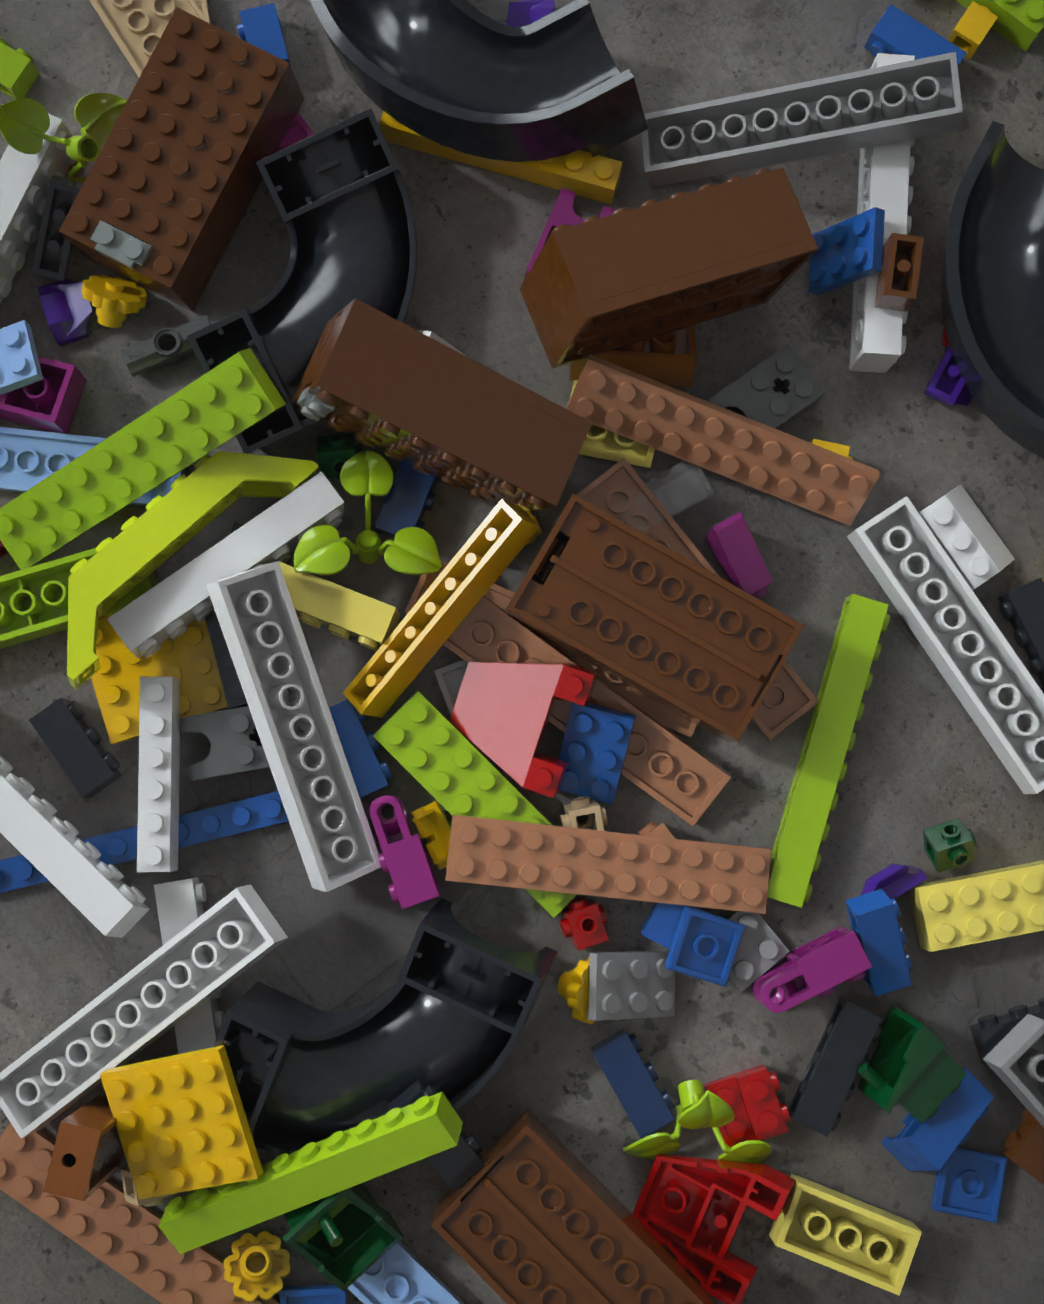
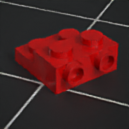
(754, 1105)

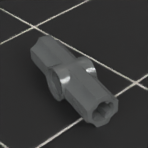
(151, 352)

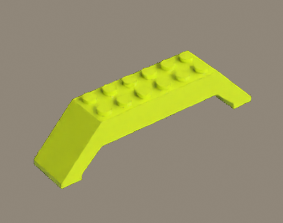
(162, 532)

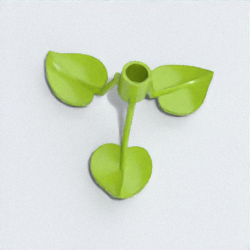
(27, 121)
(326, 553)
(698, 1111)

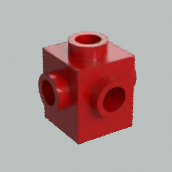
(588, 932)

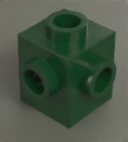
(335, 451)
(949, 845)

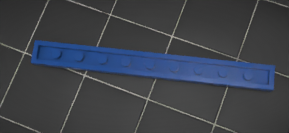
(193, 829)

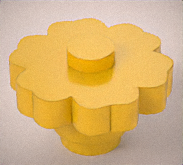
(113, 298)
(574, 988)
(257, 1266)

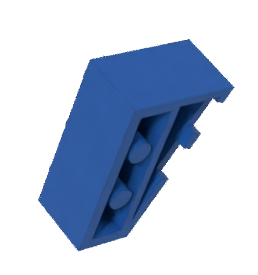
(932, 1143)

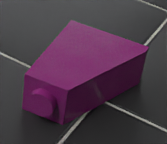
(739, 556)

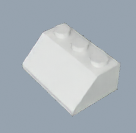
(966, 537)

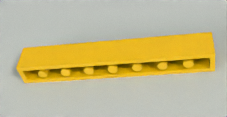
(577, 171)
(441, 609)

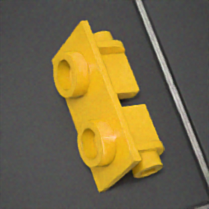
(436, 829)

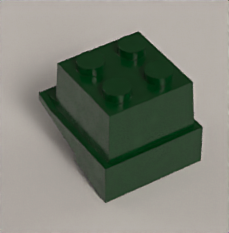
(909, 1068)
(342, 1234)

